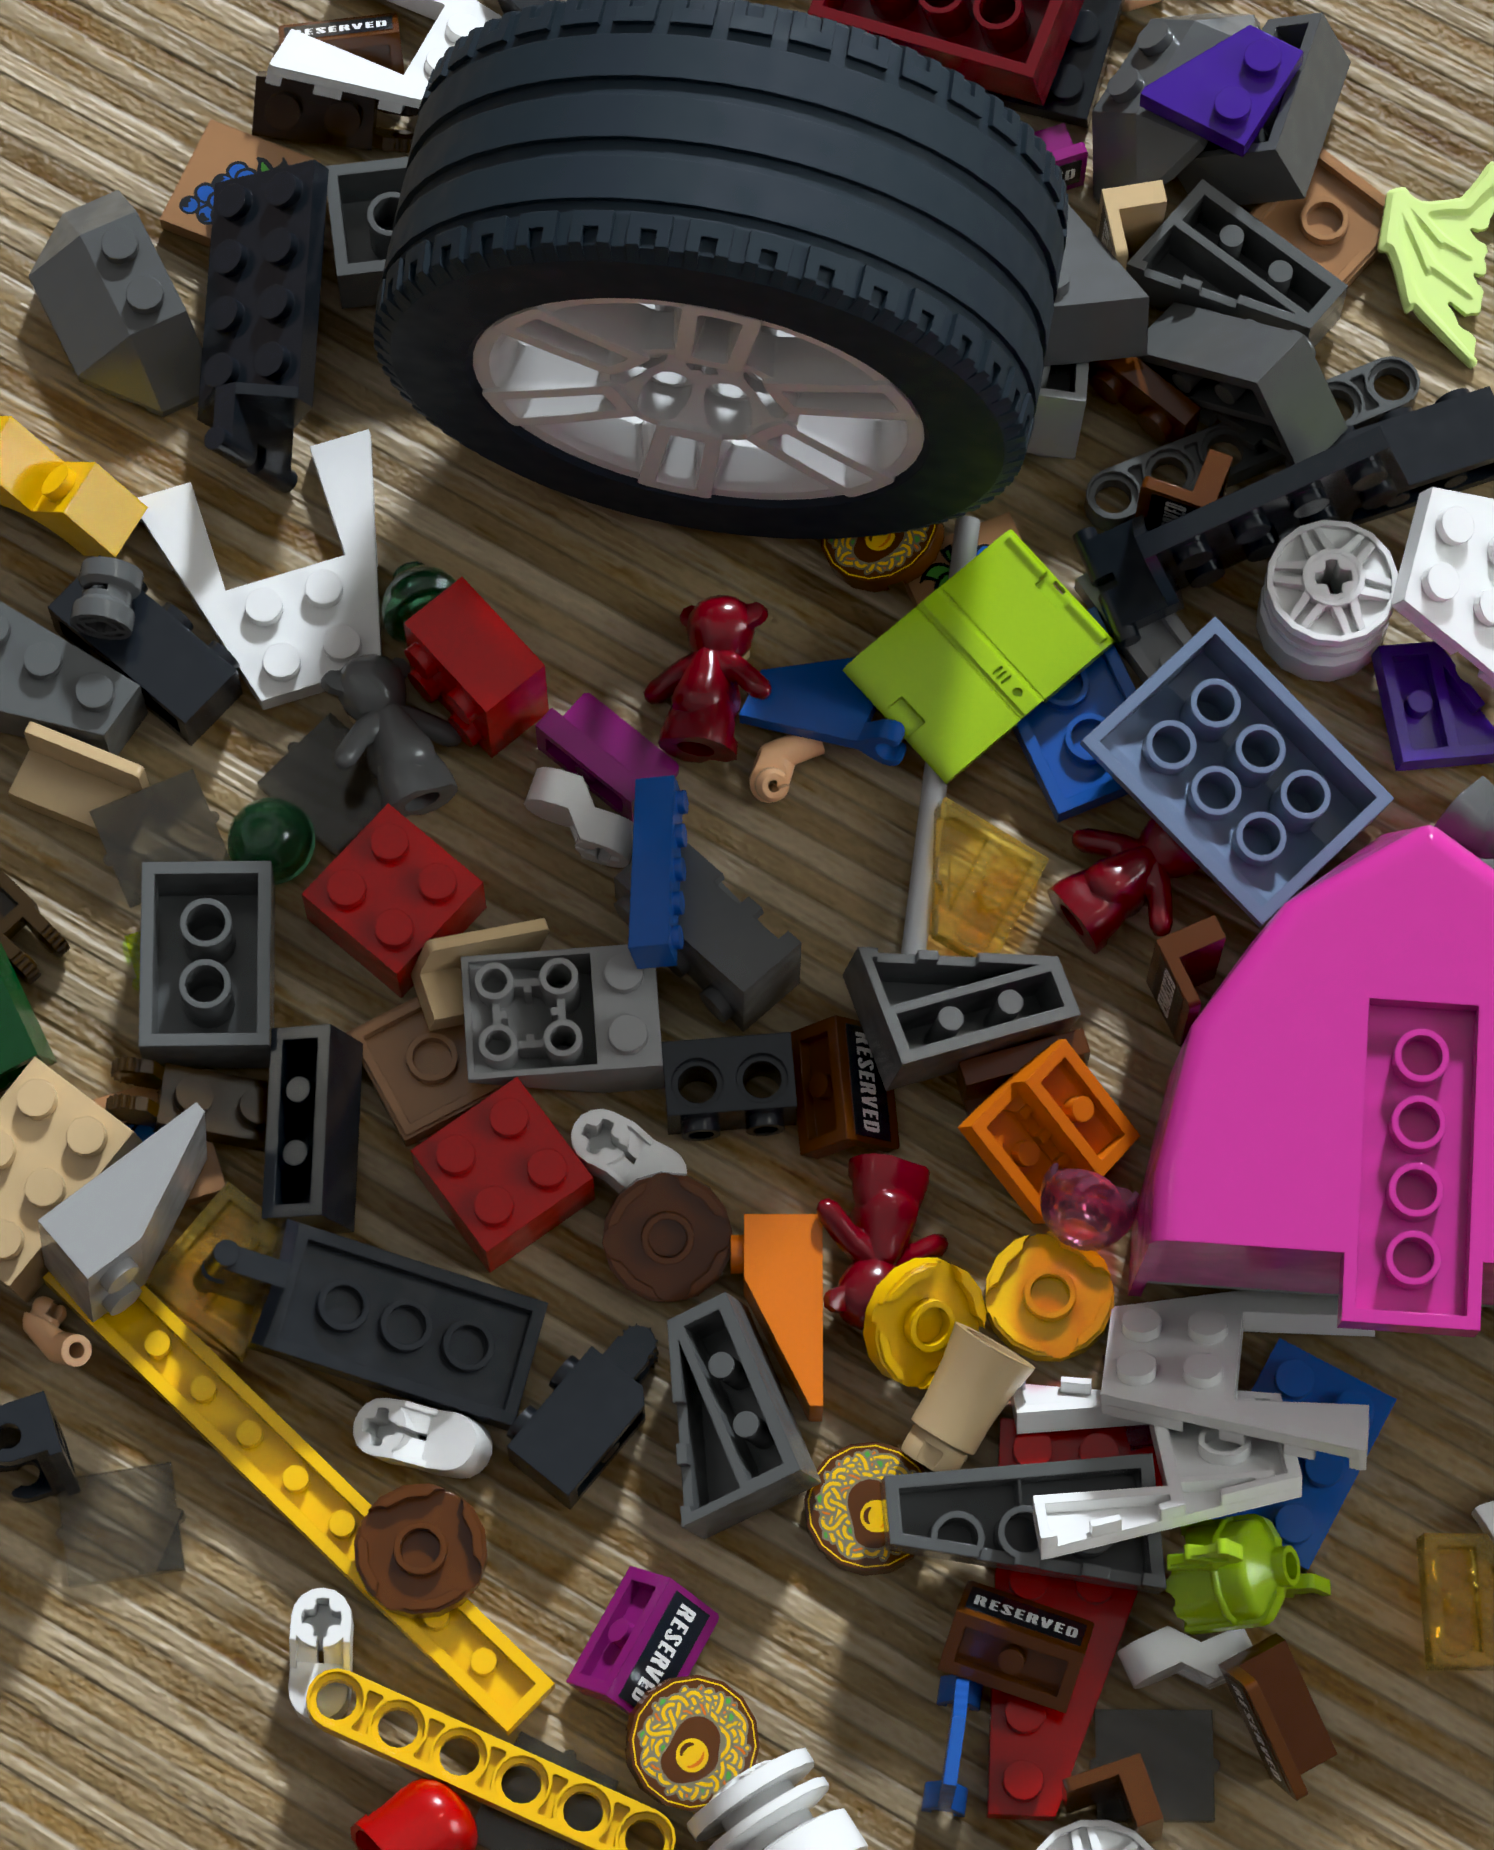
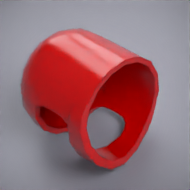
(418, 1818)

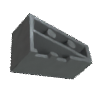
(1237, 266)

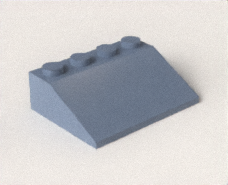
(1237, 771)

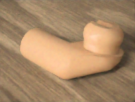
(776, 763)
(57, 1345)

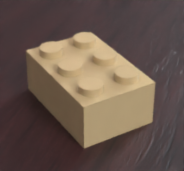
(48, 1150)

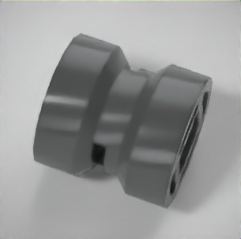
(106, 598)

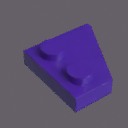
(1227, 88)
(1429, 709)

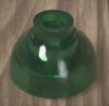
(410, 591)
(275, 833)

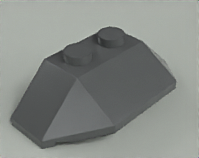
(1132, 141)
(118, 308)

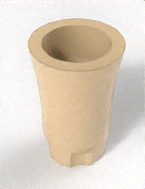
(963, 1399)

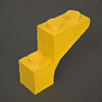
(67, 497)

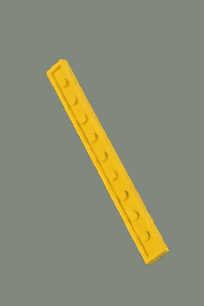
(307, 1494)

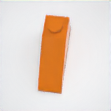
(785, 1292)

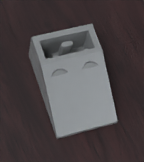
(563, 1020)

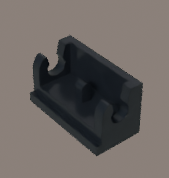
(34, 1437)

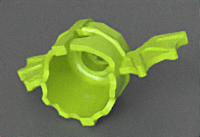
(1235, 1575)

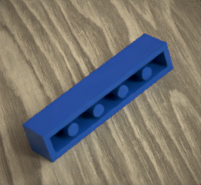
(657, 872)

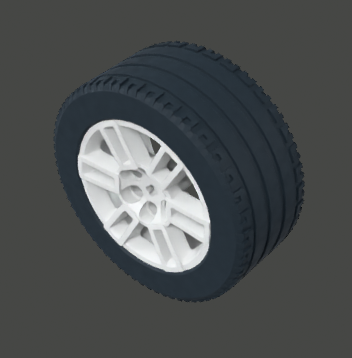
(724, 267)

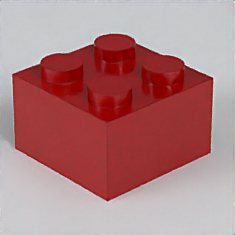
(475, 668)
(392, 896)
(503, 1174)

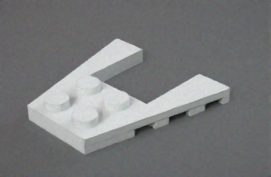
(339, 71)
(1449, 575)
(299, 621)
(1183, 1365)
(1197, 1471)

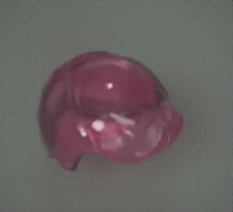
(1086, 1208)

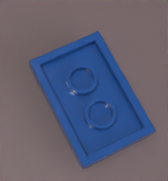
(1054, 730)
(1327, 1478)

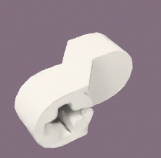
(567, 802)
(605, 1138)
(392, 1431)
(320, 1623)
(1174, 1652)

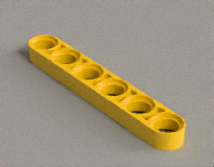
(495, 1760)

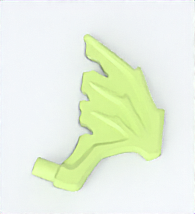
(1437, 257)

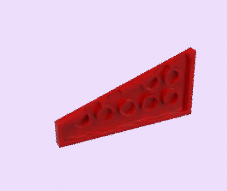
(1029, 1742)

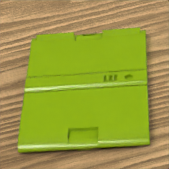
(978, 655)

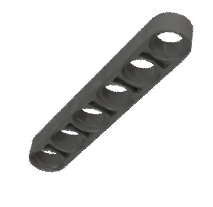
(1190, 452)

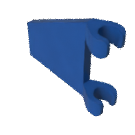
(827, 707)
(947, 1793)

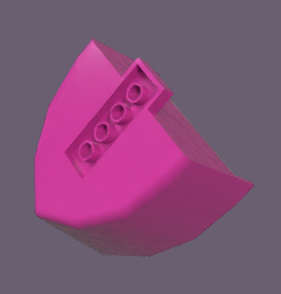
(1342, 1102)

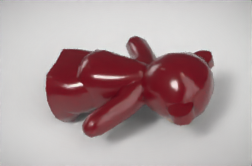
(707, 680)
(1118, 886)
(877, 1229)

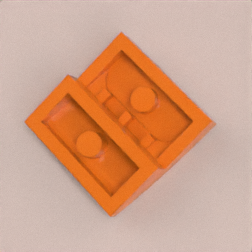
(1044, 1117)

